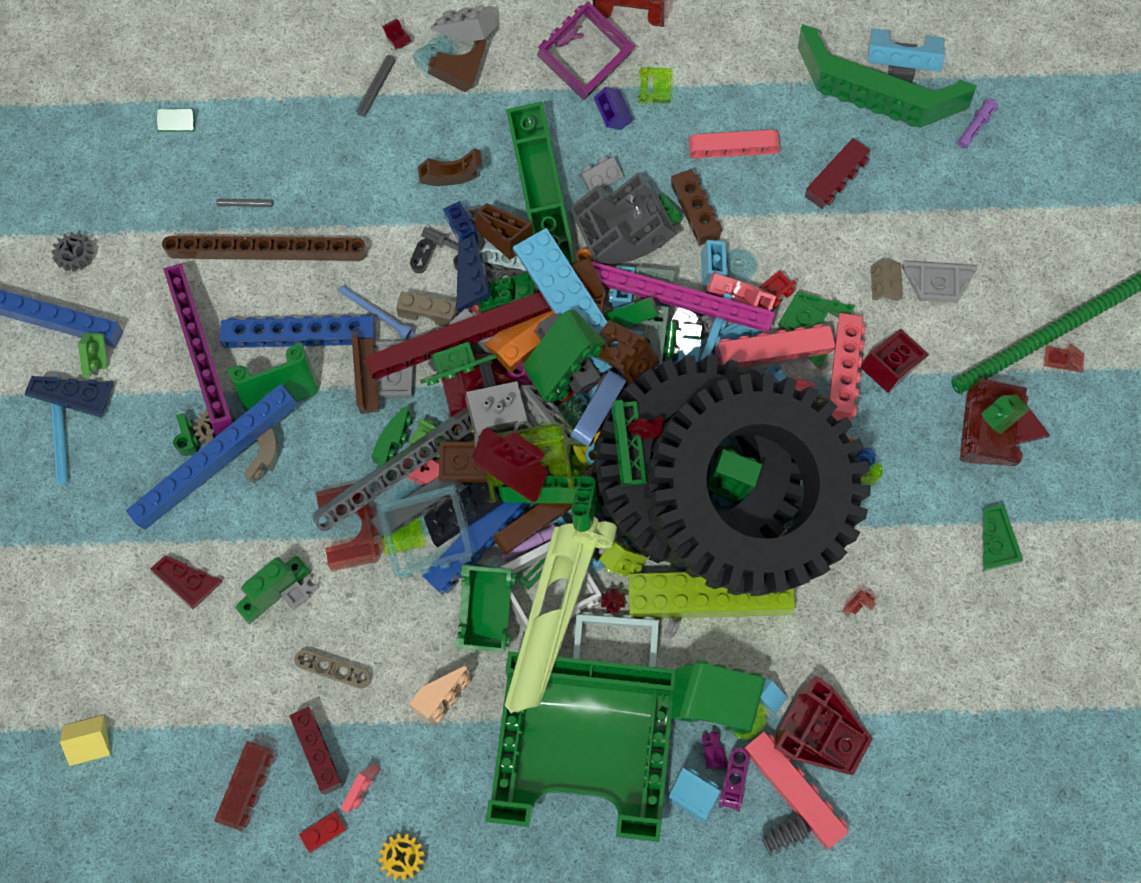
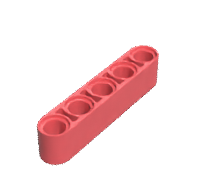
(734, 143)

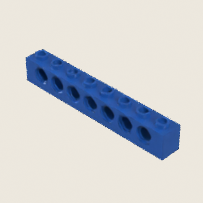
(269, 338)

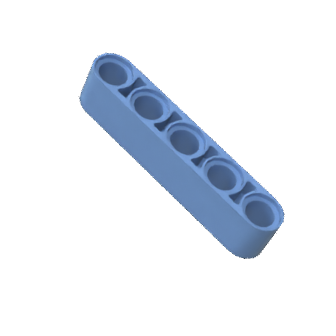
(598, 408)

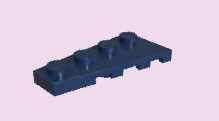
(471, 274)
(81, 396)

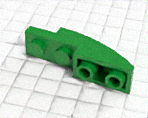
(392, 437)

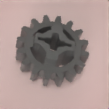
(81, 248)

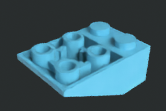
(694, 794)

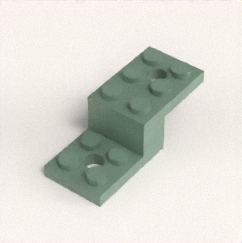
(656, 327)

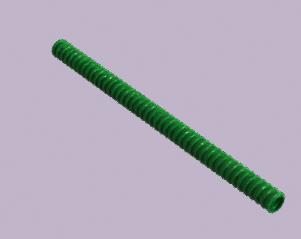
(1048, 333)

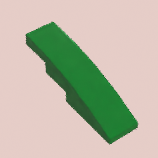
(633, 312)

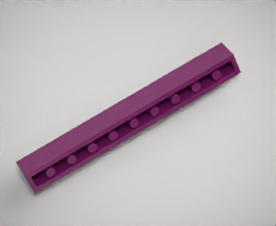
(198, 348)

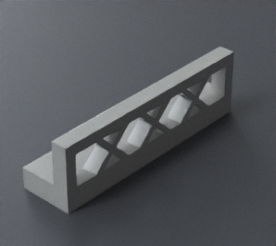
(540, 416)

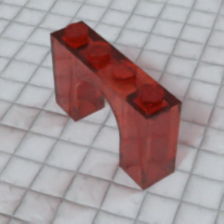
(361, 549)

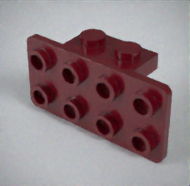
(511, 462)

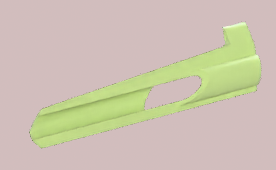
(568, 559)

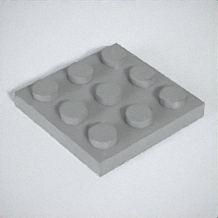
(396, 384)

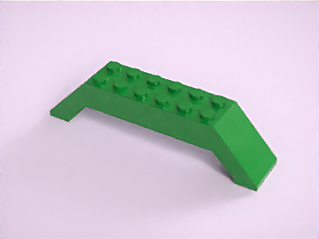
(879, 90)

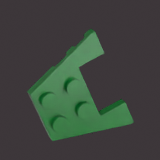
(809, 311)

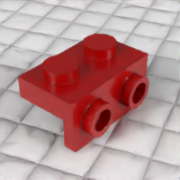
(779, 286)

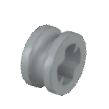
(671, 627)

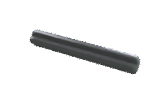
(375, 85)

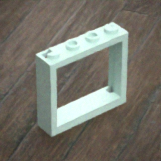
(610, 620)

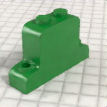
(267, 585)

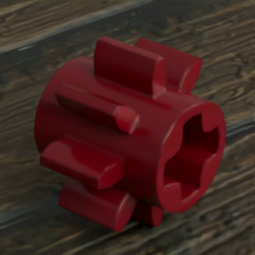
(612, 600)

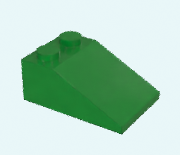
(733, 476)

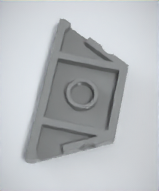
(938, 281)

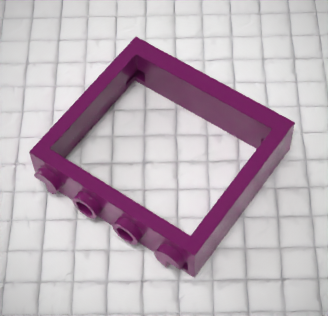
(606, 28)

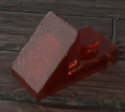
(1065, 359)

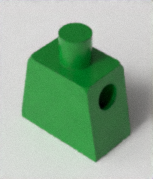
(1003, 414)

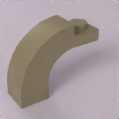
(266, 457)

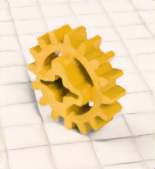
(392, 863)

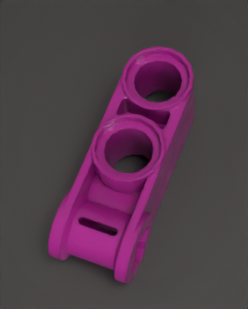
(731, 791)

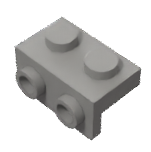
(601, 174)

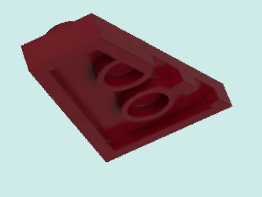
(184, 581)

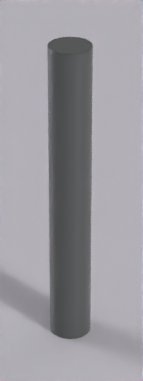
(244, 202)

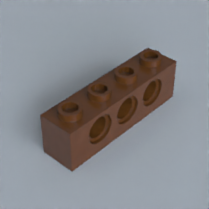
(702, 232)

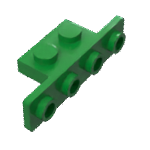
(454, 360)

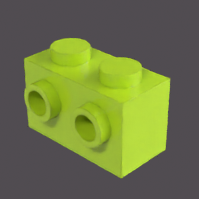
(622, 559)

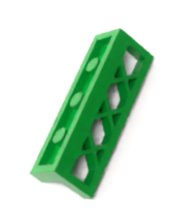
(622, 444)

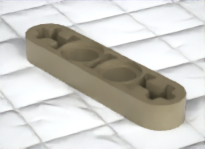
(331, 672)

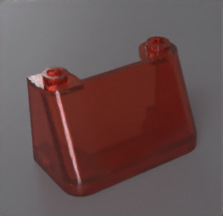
(979, 441)

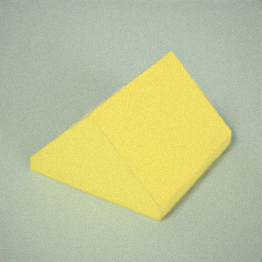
(85, 740)

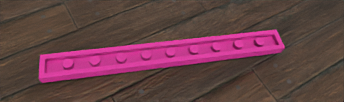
(684, 298)

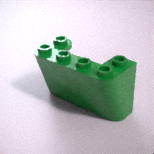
(561, 355)
(717, 695)

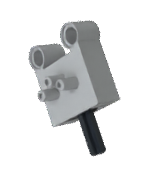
(495, 406)

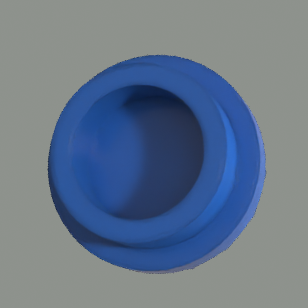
(866, 454)

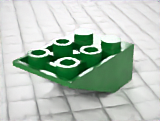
(508, 290)

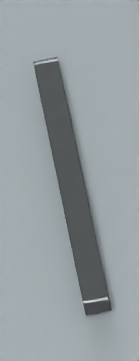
(395, 464)

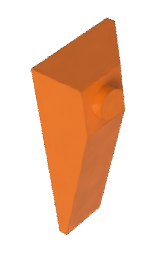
(516, 342)

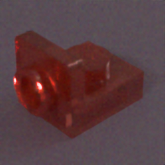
(855, 605)

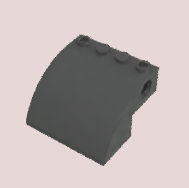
(623, 223)

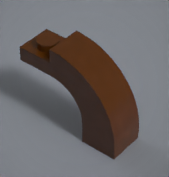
(450, 173)

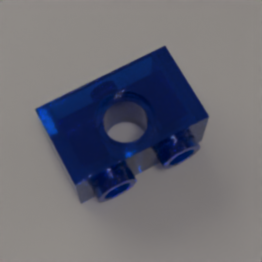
(459, 221)

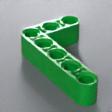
(556, 490)

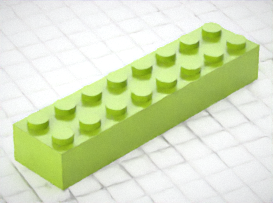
(688, 597)

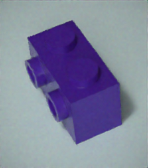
(613, 108)

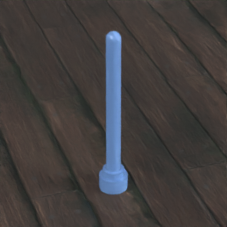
(404, 331)

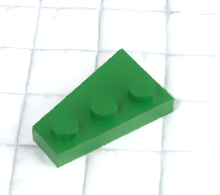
(998, 539)

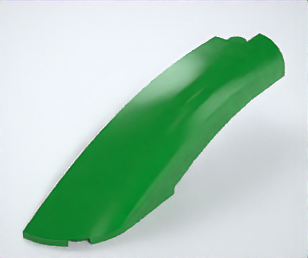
(539, 174)

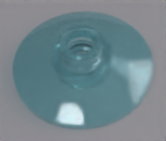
(745, 270)

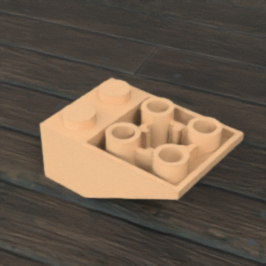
(436, 696)

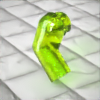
(873, 476)

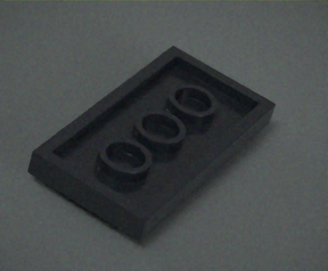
(476, 503)

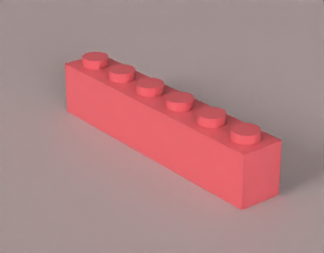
(777, 346)
(796, 791)

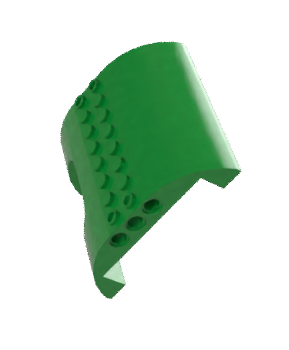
(592, 735)

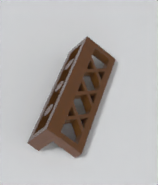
(365, 386)

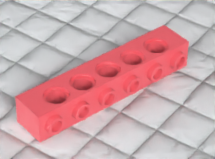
(846, 354)

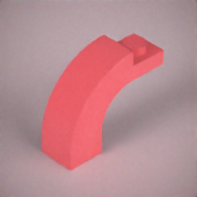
(741, 291)

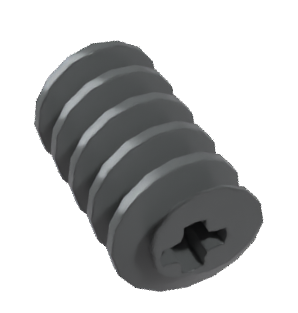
(784, 835)

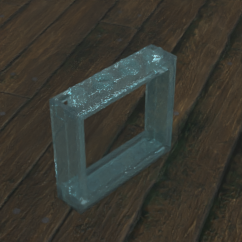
(426, 567)

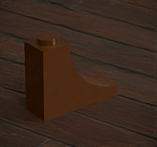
(457, 69)

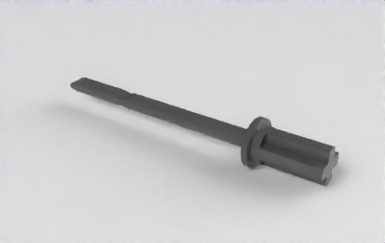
(441, 239)

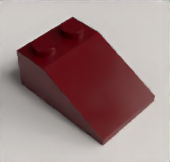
(893, 360)

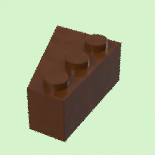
(502, 228)

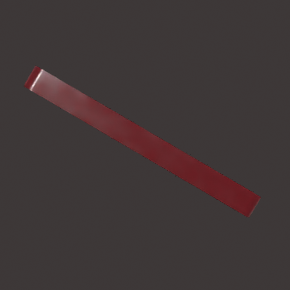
(468, 330)

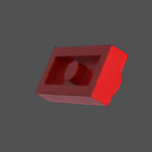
(322, 832)

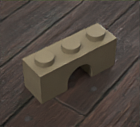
(414, 305)

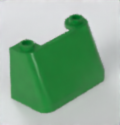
(295, 376)
(484, 608)

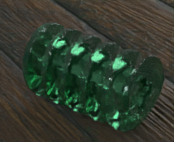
(572, 410)

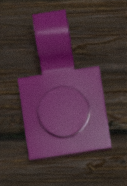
(569, 35)
(713, 752)

